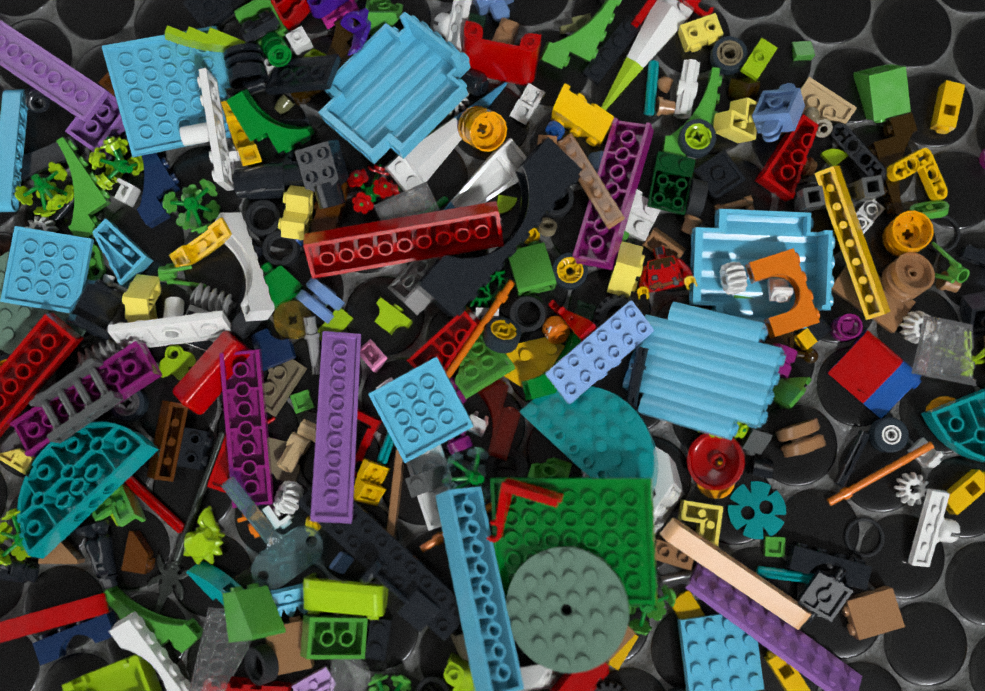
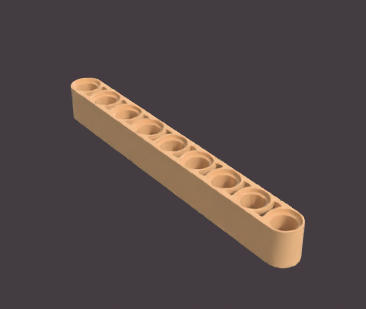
(735, 573)

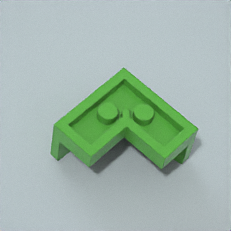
(123, 505)

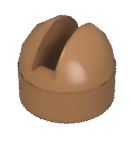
(665, 84)

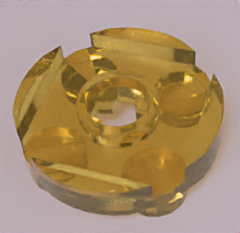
(281, 319)

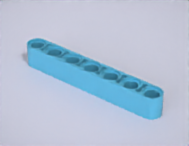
(12, 143)

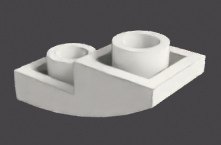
(868, 213)

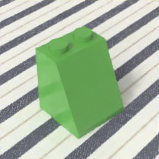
(883, 92)
(532, 269)
(251, 613)

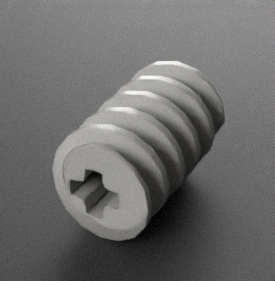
(211, 300)
(102, 353)

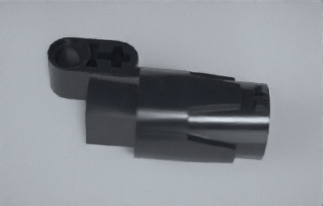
(267, 179)

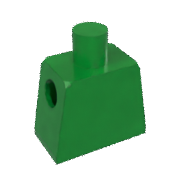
(281, 284)

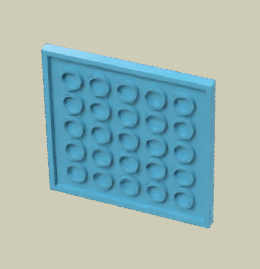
(160, 89)

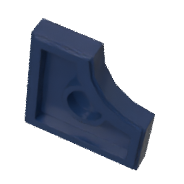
(273, 350)

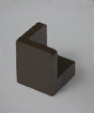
(743, 87)

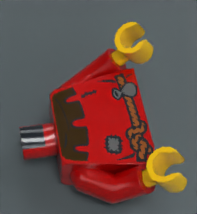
(664, 274)

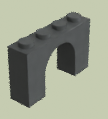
(860, 191)

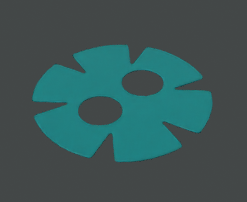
(755, 526)

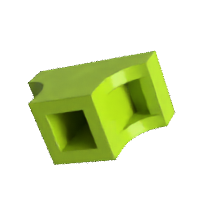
(758, 59)
(391, 317)

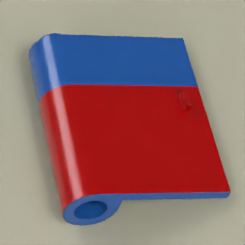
(874, 374)

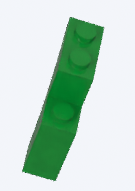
(258, 123)
(541, 385)

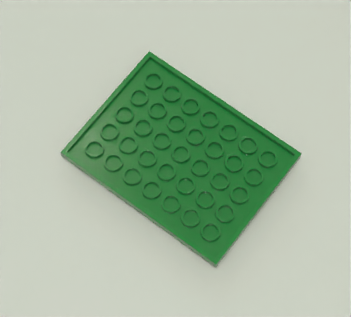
(595, 514)

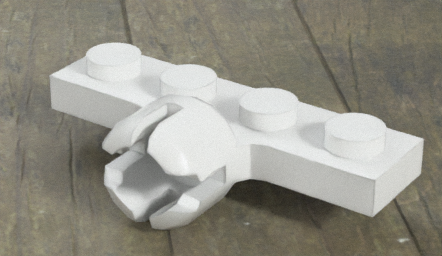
(453, 24)
(932, 528)

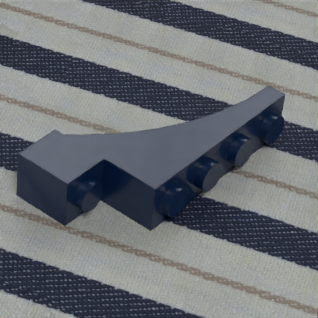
(157, 183)

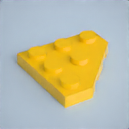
(532, 359)

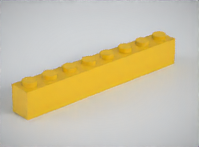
(852, 242)

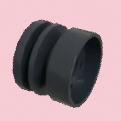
(245, 63)

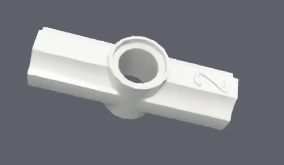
(687, 89)

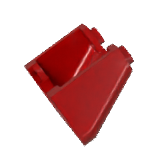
(502, 60)

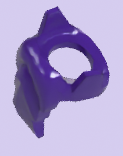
(360, 31)

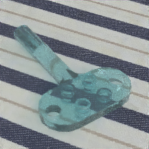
(286, 553)

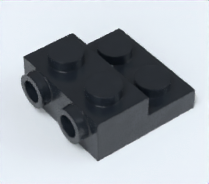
(265, 24)

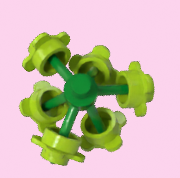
(114, 169)

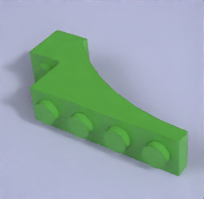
(582, 42)
(705, 111)
(87, 194)
(180, 632)

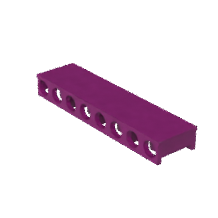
(620, 173)
(126, 375)
(248, 427)

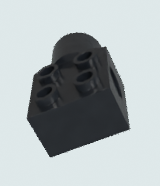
(324, 172)

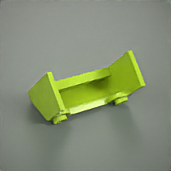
(344, 597)

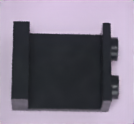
(95, 308)

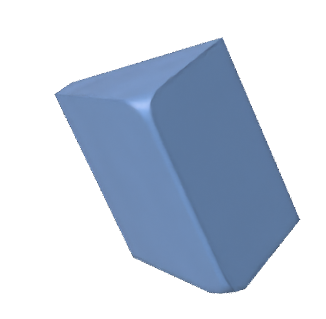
(595, 159)
(341, 562)

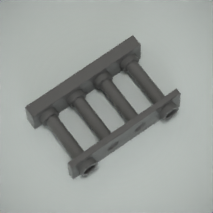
(92, 409)

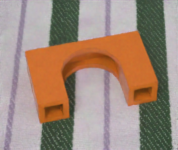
(786, 266)

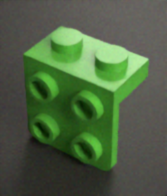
(252, 10)

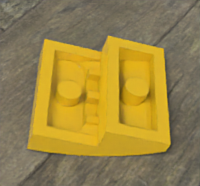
(369, 481)

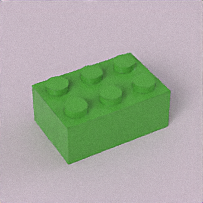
(333, 637)

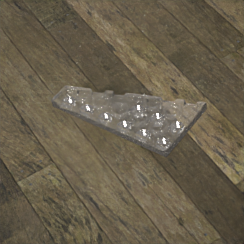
(216, 656)

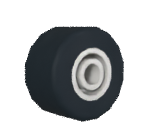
(883, 440)

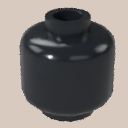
(476, 82)
(35, 100)

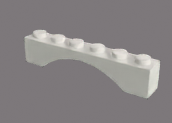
(256, 301)
(135, 636)

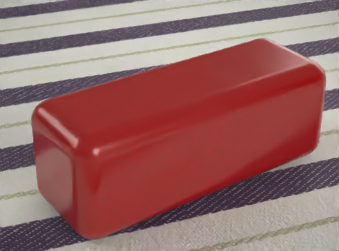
(203, 381)

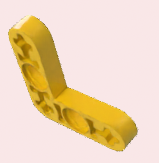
(927, 163)

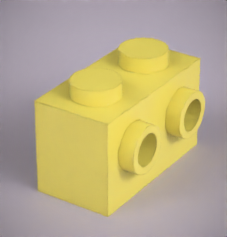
(700, 33)

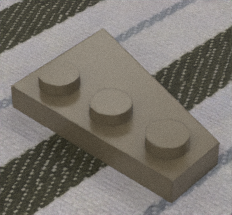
(281, 383)

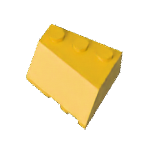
(581, 118)

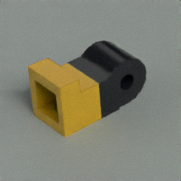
(811, 335)

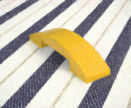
(246, 150)
(203, 245)

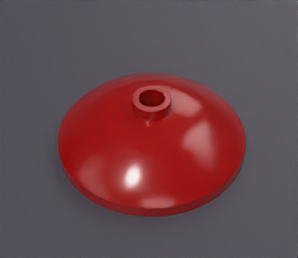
(704, 464)

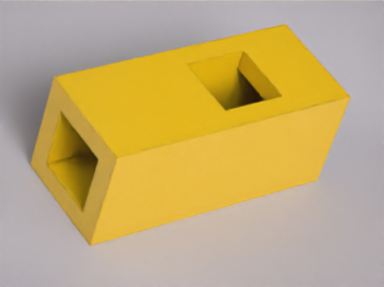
(947, 107)
(965, 491)
(787, 675)

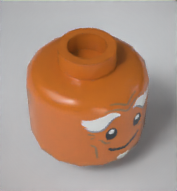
(555, 329)

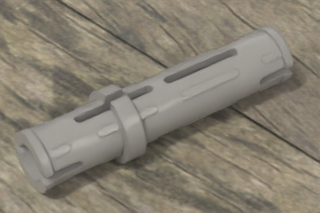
(313, 343)

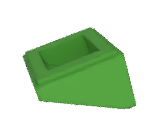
(802, 50)

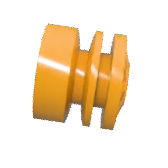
(482, 128)
(916, 229)

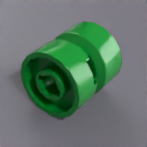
(276, 49)

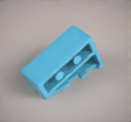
(121, 252)

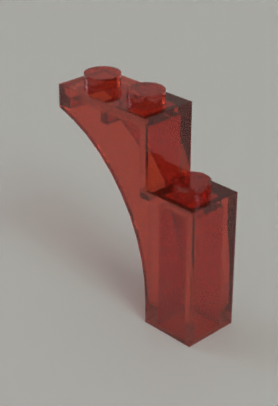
(503, 419)

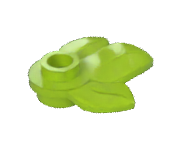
(177, 366)

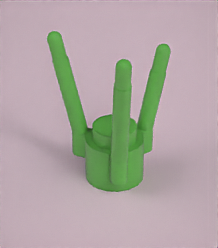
(955, 271)
(169, 272)

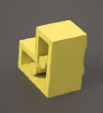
(737, 122)
(297, 213)
(626, 268)
(141, 298)
(705, 515)

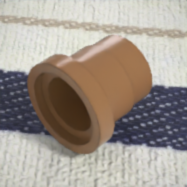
(664, 107)
(690, 223)
(945, 285)

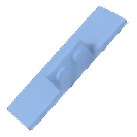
(599, 352)

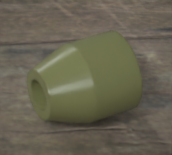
(283, 104)

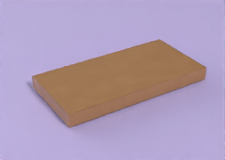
(845, 289)

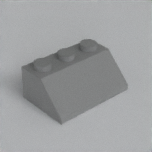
(404, 285)

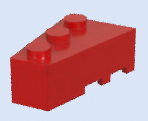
(291, 12)

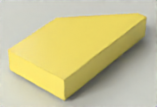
(18, 460)

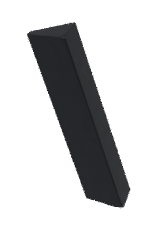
(38, 160)

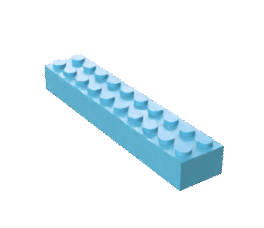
(479, 591)

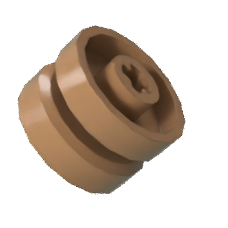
(908, 276)
(801, 440)

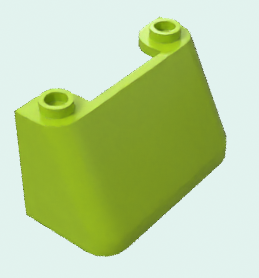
(459, 673)

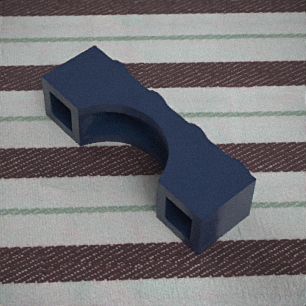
(55, 646)

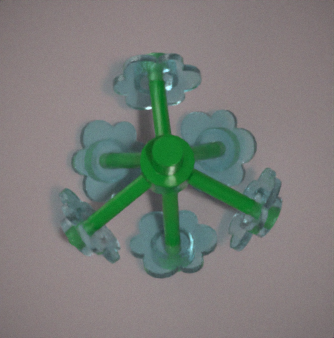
(474, 472)

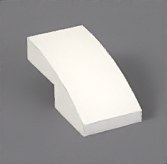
(527, 104)

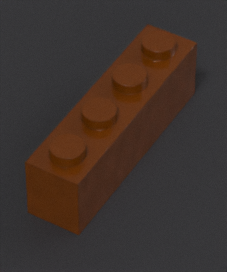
(329, 217)
(168, 441)

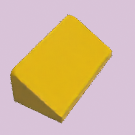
(687, 606)

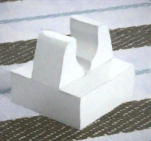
(479, 424)

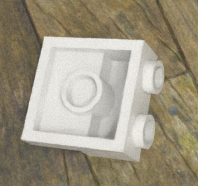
(641, 217)

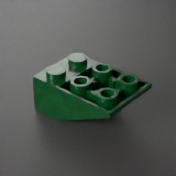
(670, 182)

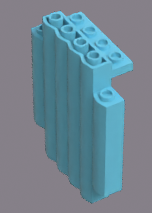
(396, 89)
(751, 236)
(707, 371)

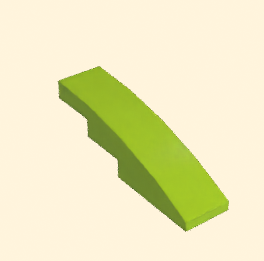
(213, 41)

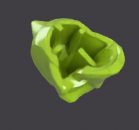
(206, 539)

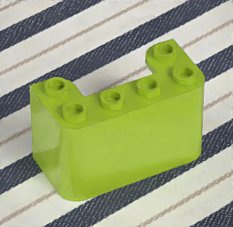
(127, 674)

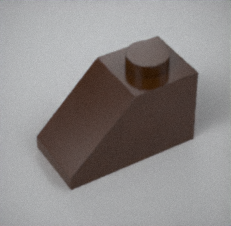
(138, 554)

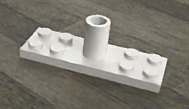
(211, 131)
(172, 328)

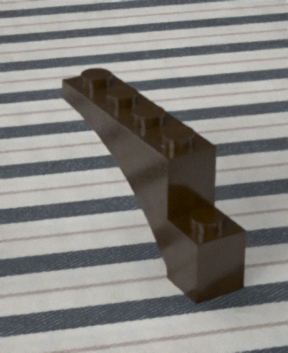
(340, 45)
(890, 150)

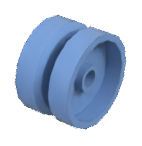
(320, 300)

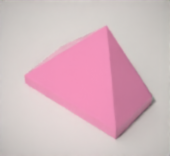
(372, 356)

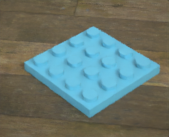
(46, 269)
(421, 410)
(718, 655)

